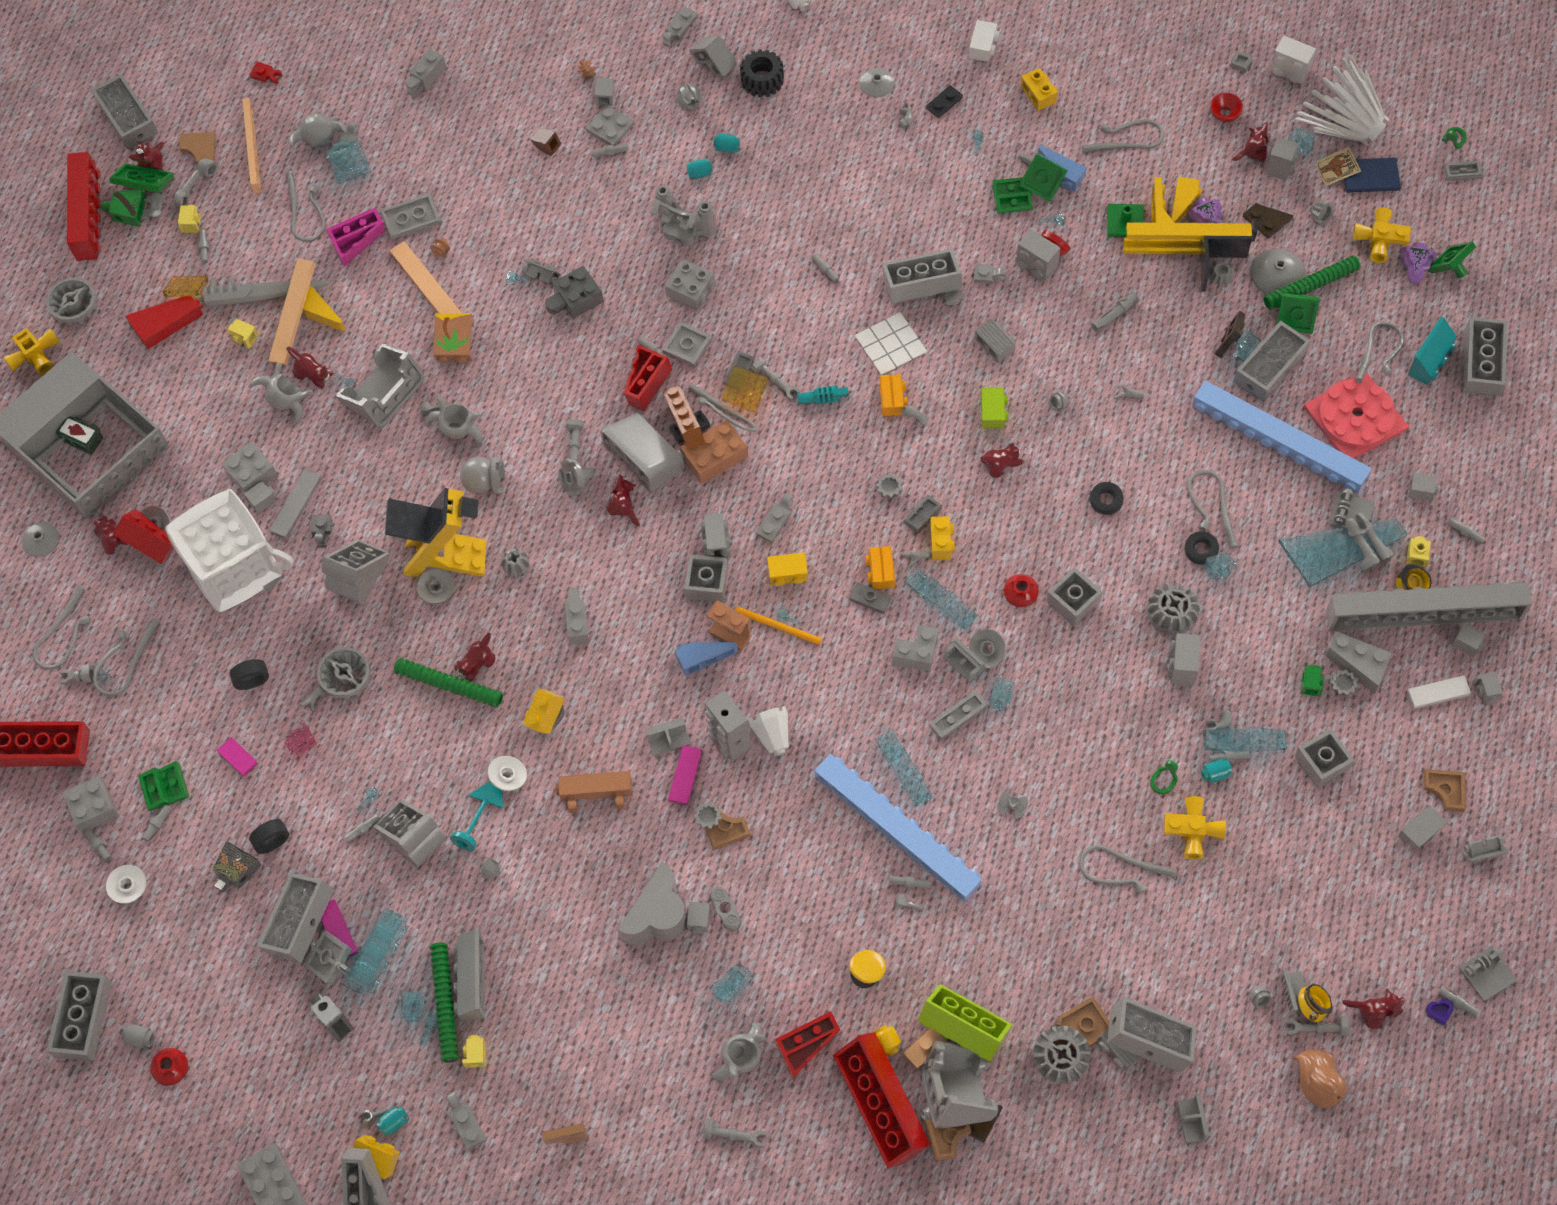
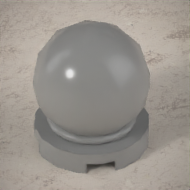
(481, 475)

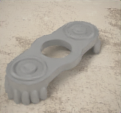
(731, 919)

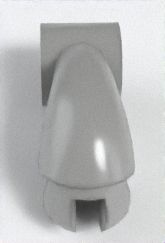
(907, 120)
(913, 412)
(1225, 721)

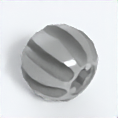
(689, 96)
(515, 562)

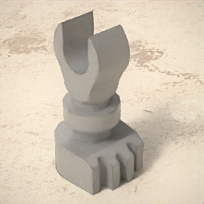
(84, 675)

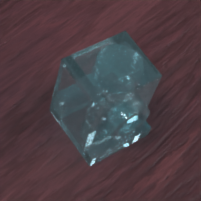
(1304, 137)
(1246, 345)
(1220, 565)
(1001, 693)
(415, 999)

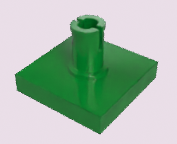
(1043, 177)
(1119, 215)
(1452, 259)
(1298, 312)

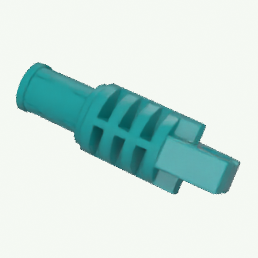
(823, 395)

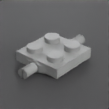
(328, 957)

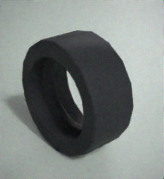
(249, 674)
(269, 836)

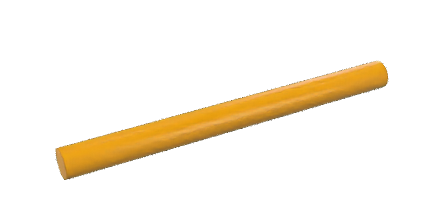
(780, 626)

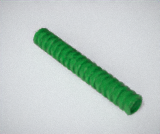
(1314, 281)
(448, 682)
(444, 1002)

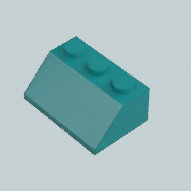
(1433, 352)

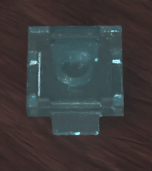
(347, 160)

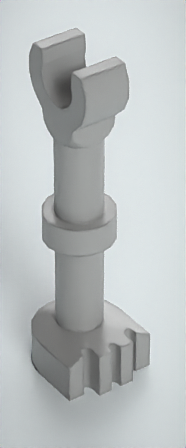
(760, 366)
(575, 426)
(1342, 1027)
(732, 1134)

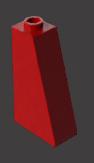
(164, 319)

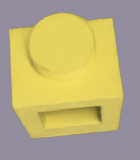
(189, 219)
(243, 333)
(1417, 556)
(474, 1052)

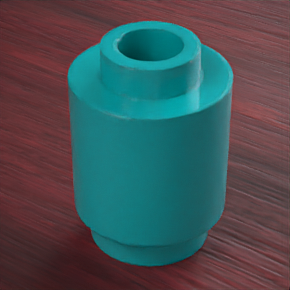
(726, 143)
(699, 168)
(1216, 771)
(392, 1120)

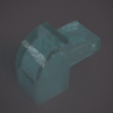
(732, 984)

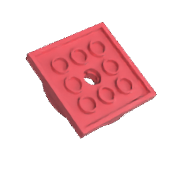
(1353, 433)

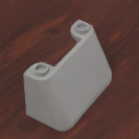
(386, 387)
(643, 450)
(955, 1087)

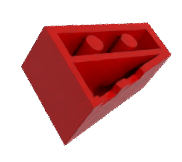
(646, 377)
(144, 536)
(806, 1041)

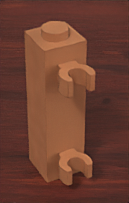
(594, 786)

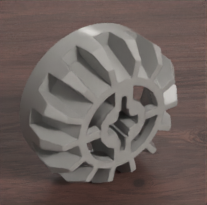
(68, 299)
(1169, 619)
(339, 661)
(1045, 1043)

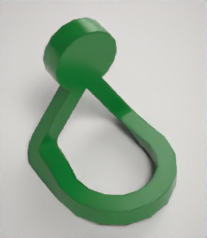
(1452, 136)
(1172, 767)

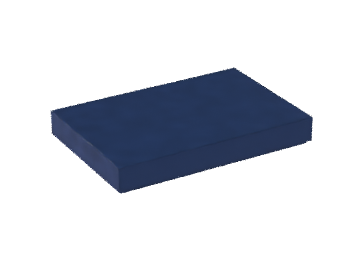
(1375, 175)

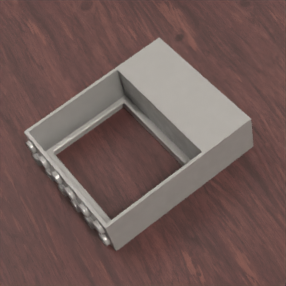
(75, 391)

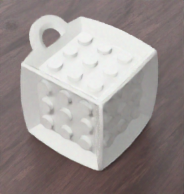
(225, 550)

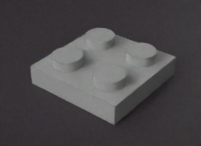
(610, 125)
(687, 344)

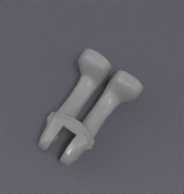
(1370, 557)

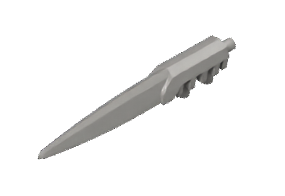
(247, 292)

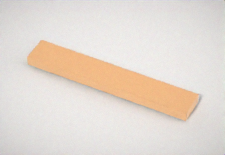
(251, 145)
(423, 279)
(292, 311)

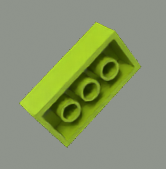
(964, 1022)

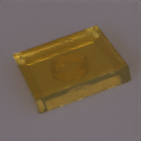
(185, 286)
(745, 389)

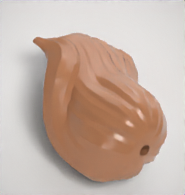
(1320, 1079)

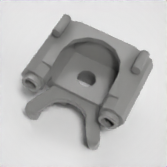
(681, 223)

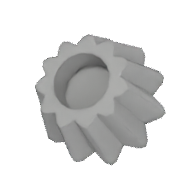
(1322, 211)
(1221, 274)
(889, 485)
(1344, 682)
(707, 815)

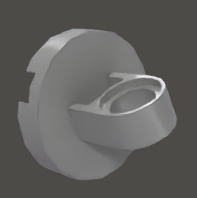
(573, 476)

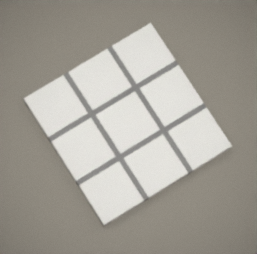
(891, 343)

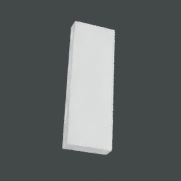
(1439, 692)

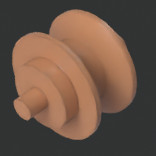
(586, 69)
(440, 247)

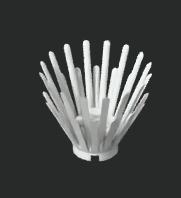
(1361, 106)

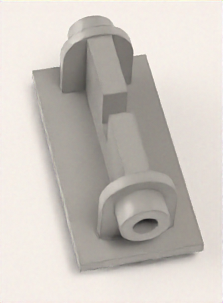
(533, 268)
(1477, 852)

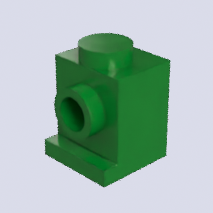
(1312, 681)

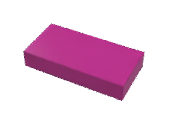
(237, 756)

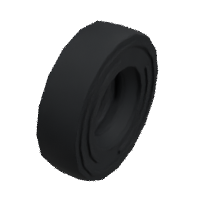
(1106, 487)
(1201, 536)

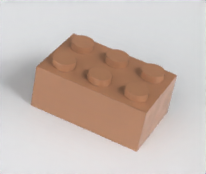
(721, 451)

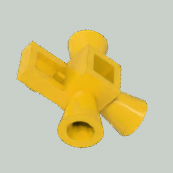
(1382, 234)
(32, 351)
(1193, 827)

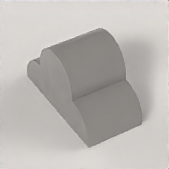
(354, 569)
(410, 832)
(656, 911)

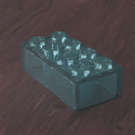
(375, 952)

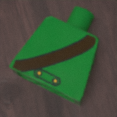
(126, 206)

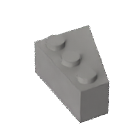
(1359, 657)
(361, 1179)

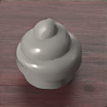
(1058, 401)
(490, 868)
(1260, 996)

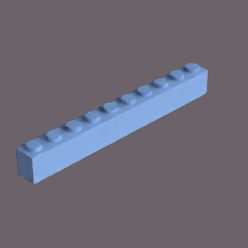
(1281, 436)
(898, 828)

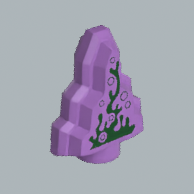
(1206, 211)
(1417, 260)

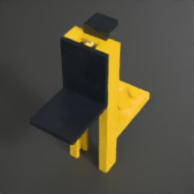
(1205, 239)
(435, 528)

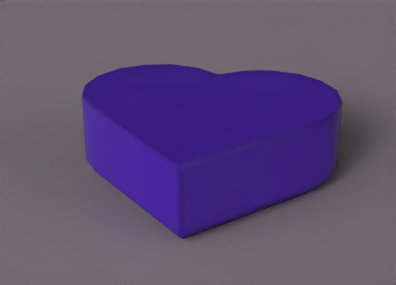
(1439, 1011)

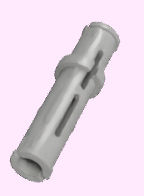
(1120, 308)

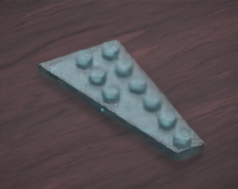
(1333, 550)

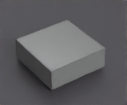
(1241, 61)

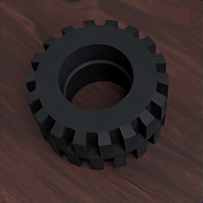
(762, 83)

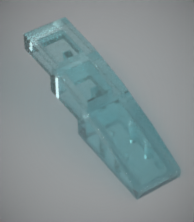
(940, 598)
(1245, 739)
(904, 768)

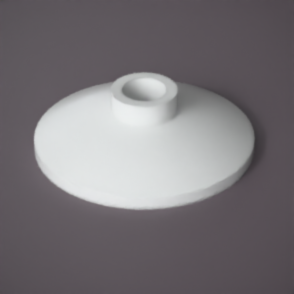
(507, 766)
(119, 878)

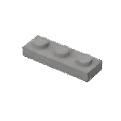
(958, 715)

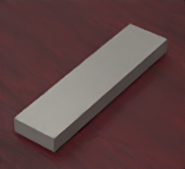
(295, 504)

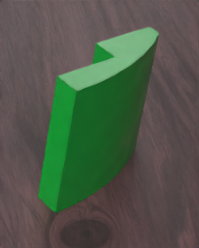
(1011, 196)
(163, 786)

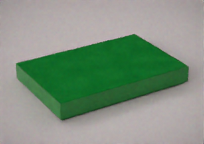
(141, 178)

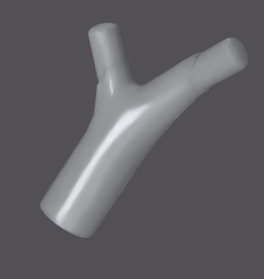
(1130, 393)
(915, 556)
(312, 698)

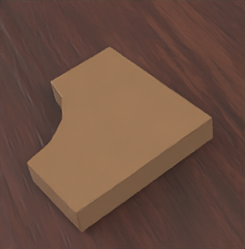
(199, 145)
(1447, 786)
(728, 831)
(568, 1135)
(945, 1140)

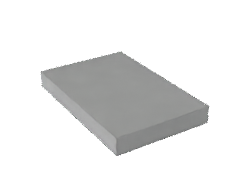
(410, 216)

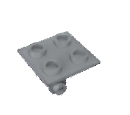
(1347, 507)
(1488, 973)

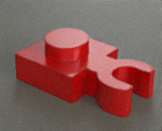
(264, 72)

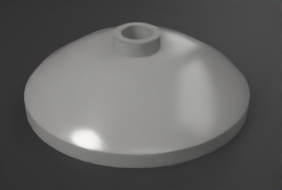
(1269, 276)

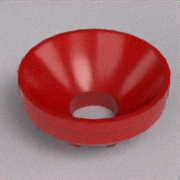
(1226, 101)
(1064, 247)
(1021, 598)
(175, 1072)

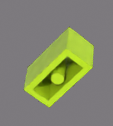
(993, 407)

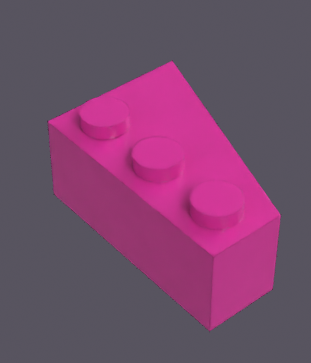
(355, 234)

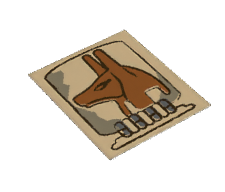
(1337, 166)

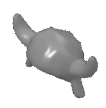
(316, 130)
(282, 393)
(456, 421)
(740, 1053)

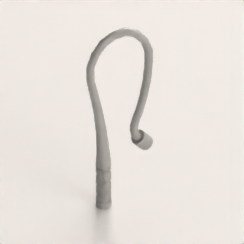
(1103, 146)
(292, 189)
(1386, 369)
(706, 399)
(1205, 524)
(84, 620)
(121, 635)
(1139, 886)

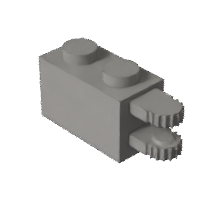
(425, 72)
(576, 618)

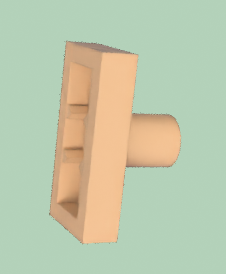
(921, 1048)

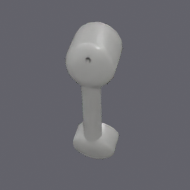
(204, 167)

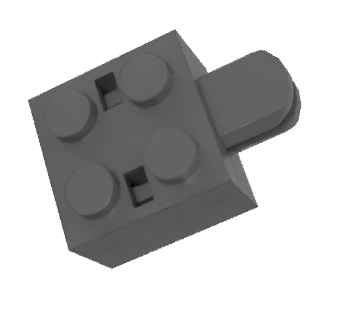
(575, 293)

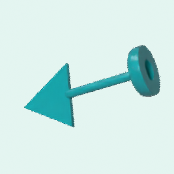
(487, 794)

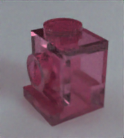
(300, 740)

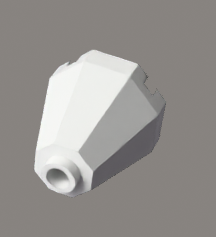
(771, 730)

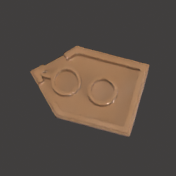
(1086, 1019)

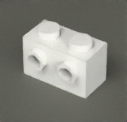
(983, 41)

